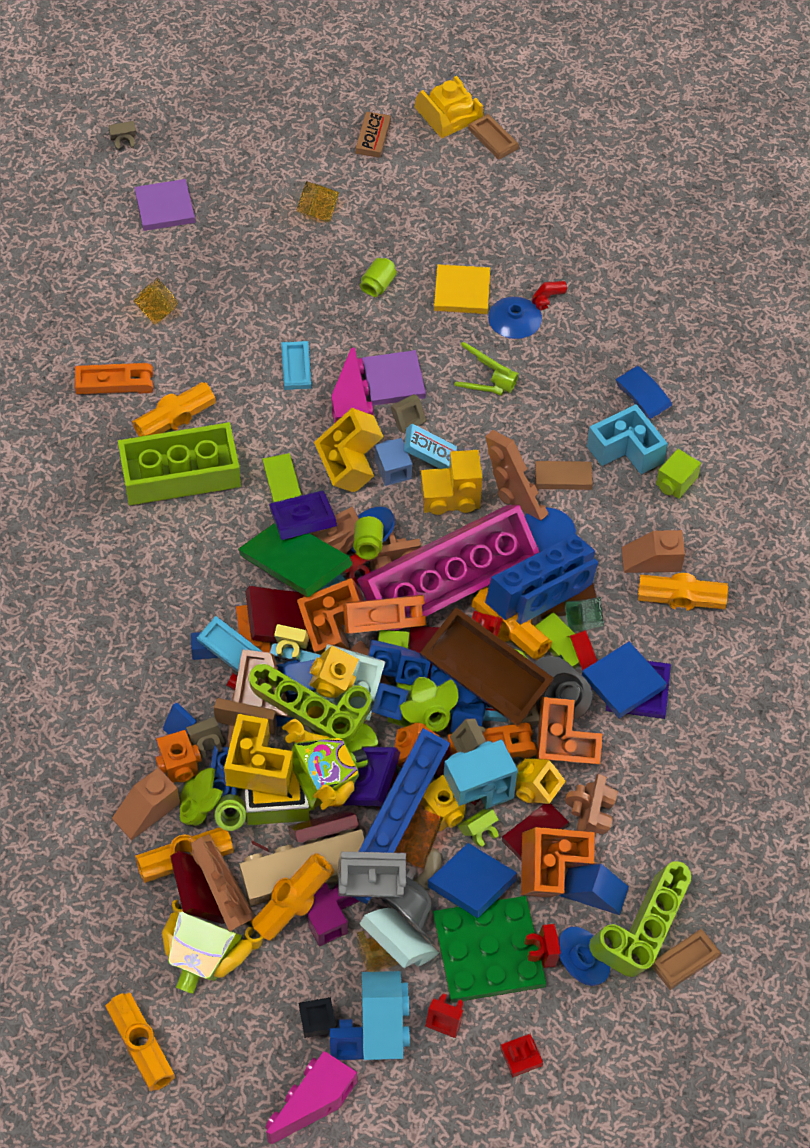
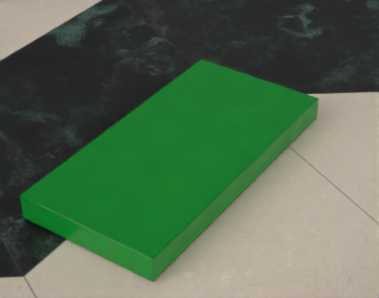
(298, 561)

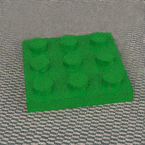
(488, 952)

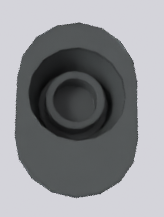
(567, 684)
(413, 905)

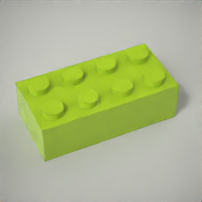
(179, 463)

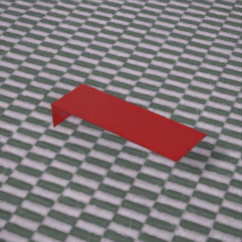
(583, 649)

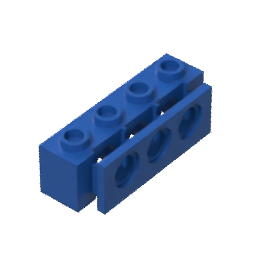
(507, 587)

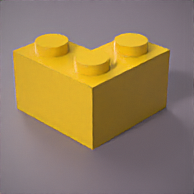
(344, 449)
(455, 486)
(252, 763)

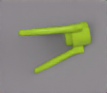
(502, 377)

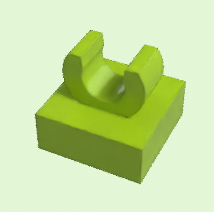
(477, 824)

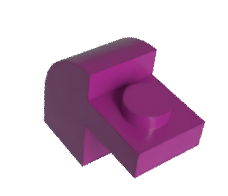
(325, 915)

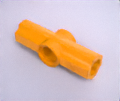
(174, 410)
(682, 591)
(524, 636)
(158, 864)
(292, 896)
(147, 1057)

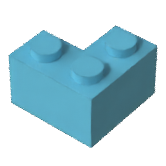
(629, 435)
(482, 774)
(383, 1007)

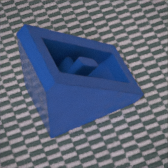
(595, 887)

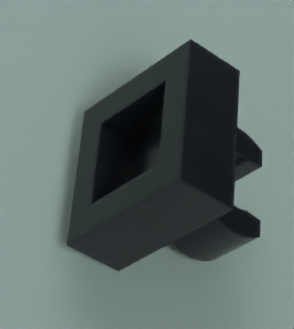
(317, 1017)

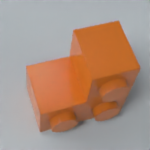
(325, 614)
(558, 740)
(546, 856)

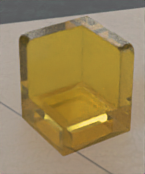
(317, 201)
(156, 301)
(373, 954)

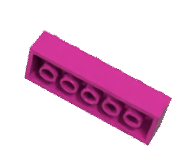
(455, 563)

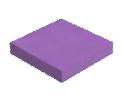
(164, 204)
(393, 377)

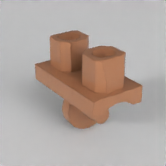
(394, 549)
(587, 803)

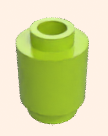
(378, 277)
(368, 537)
(230, 821)

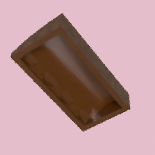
(487, 666)

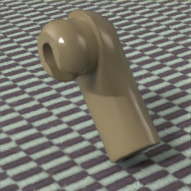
(433, 864)

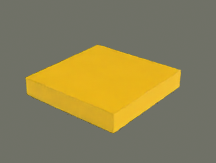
(462, 289)

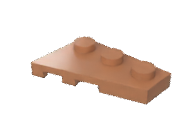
(510, 477)
(222, 883)

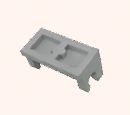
(371, 874)

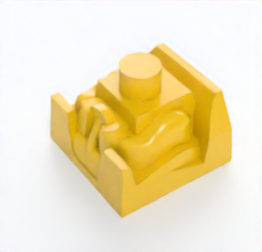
(448, 107)

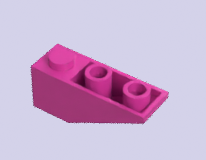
(350, 388)
(318, 1095)

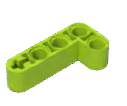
(306, 699)
(648, 916)

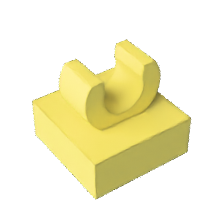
(291, 637)

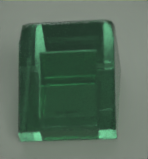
(584, 613)

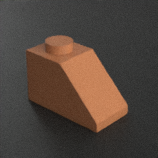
(655, 553)
(146, 803)

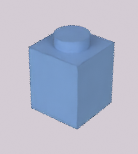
(393, 461)

